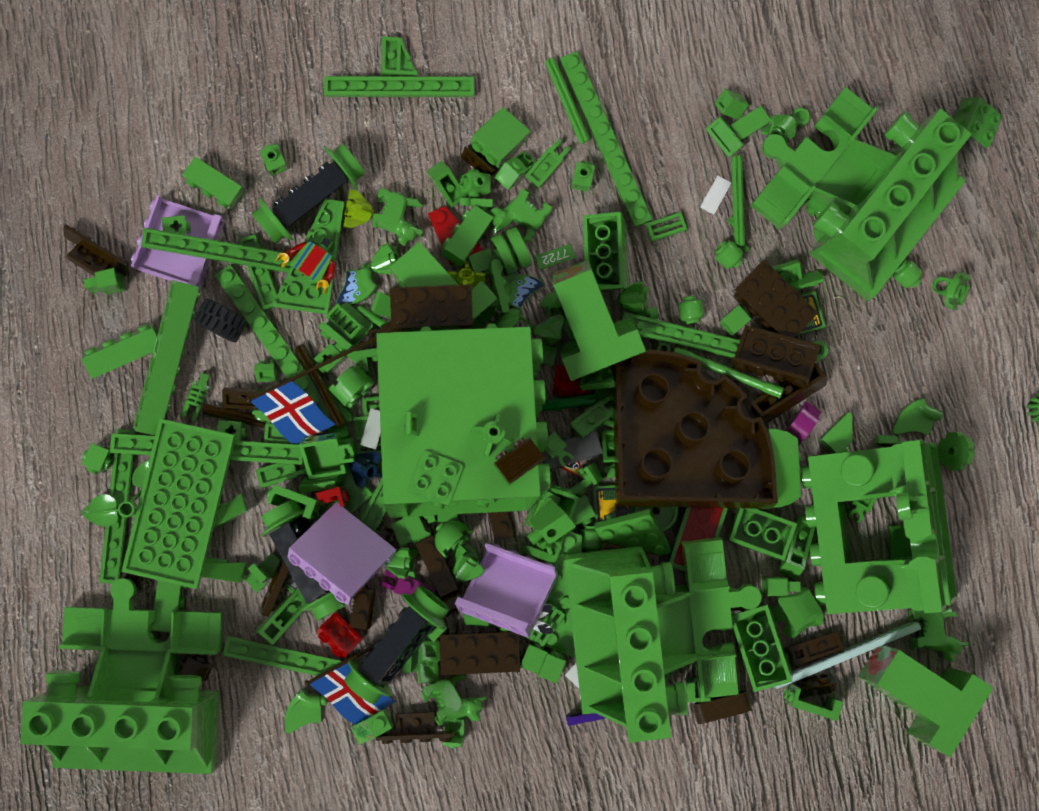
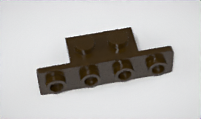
(90, 255)
(416, 726)

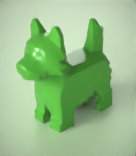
(523, 213)
(393, 216)
(933, 633)
(450, 702)

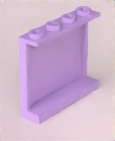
(172, 265)
(340, 553)
(509, 590)

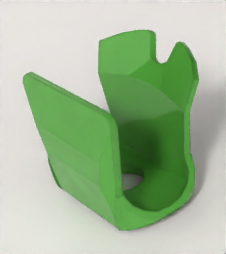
(798, 612)

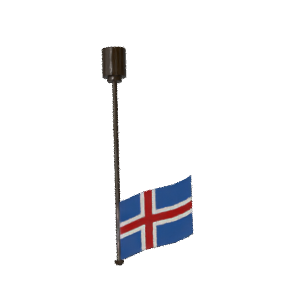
(293, 409)
(348, 703)

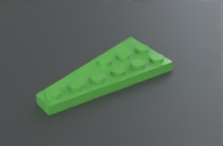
(300, 291)
(562, 637)

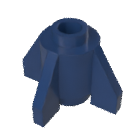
(365, 468)

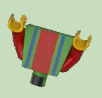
(312, 261)

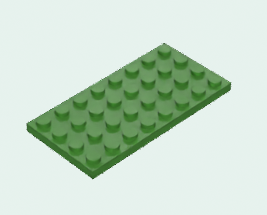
(178, 503)

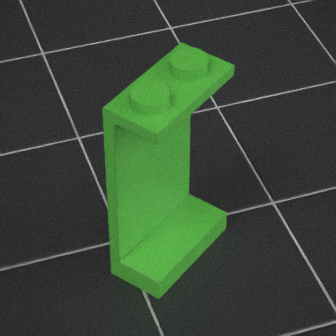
(568, 505)

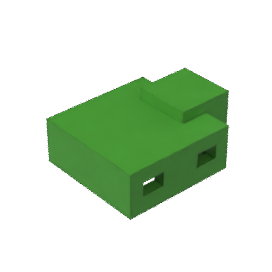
(327, 455)

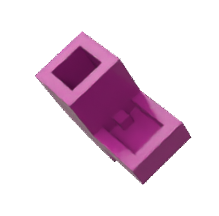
(803, 422)

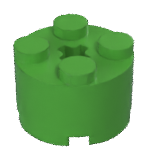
(352, 385)

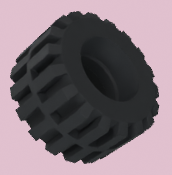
(220, 320)

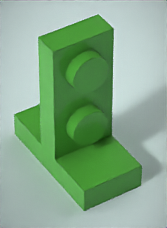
(262, 572)

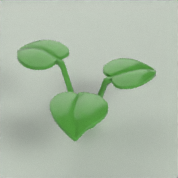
(548, 330)
(103, 508)

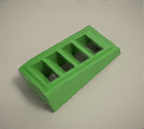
(354, 332)

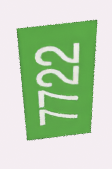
(555, 256)

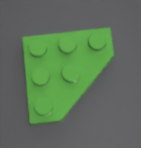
(634, 531)

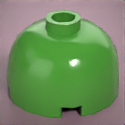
(451, 536)

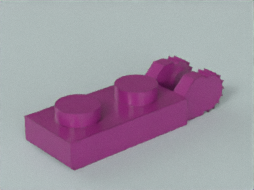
(405, 585)

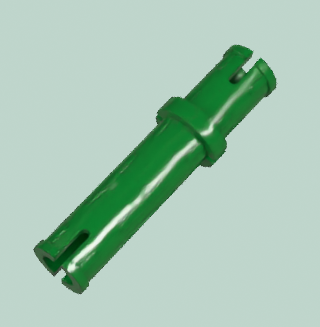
(569, 402)

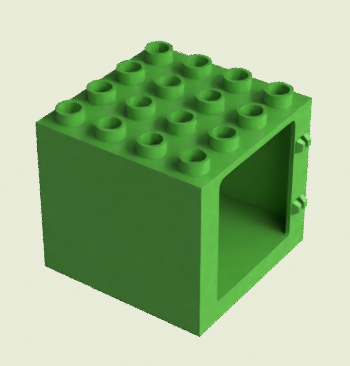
(452, 385)

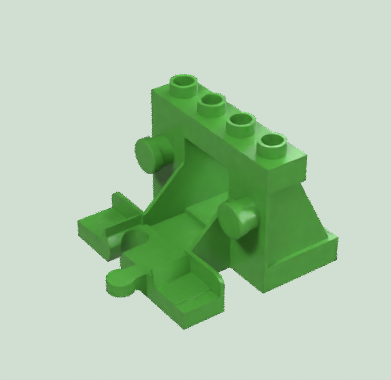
(871, 198)
(913, 581)
(639, 626)
(137, 705)

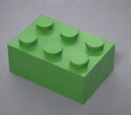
(761, 532)

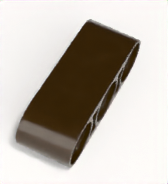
(722, 707)

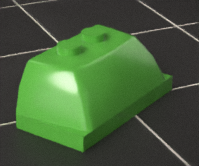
(607, 249)
(787, 466)
(762, 647)

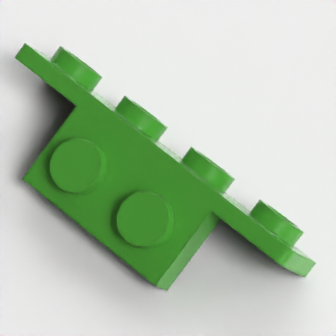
(792, 274)

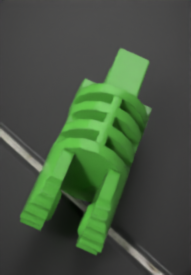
(196, 396)

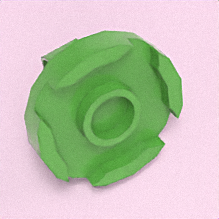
(955, 291)

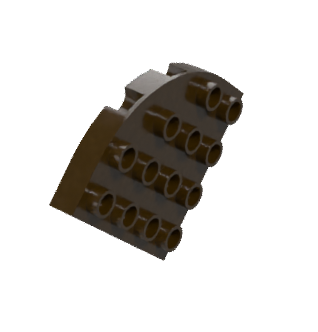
(687, 438)

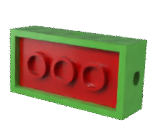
(694, 525)

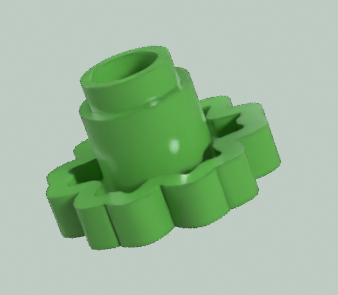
(956, 451)

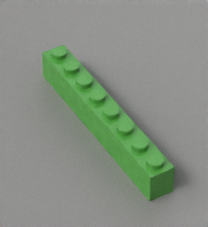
(166, 356)

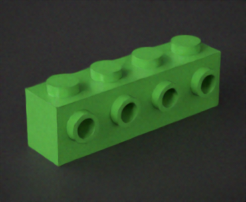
(120, 351)

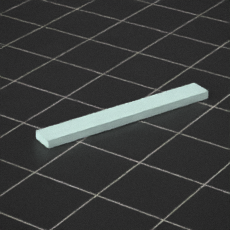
(853, 651)

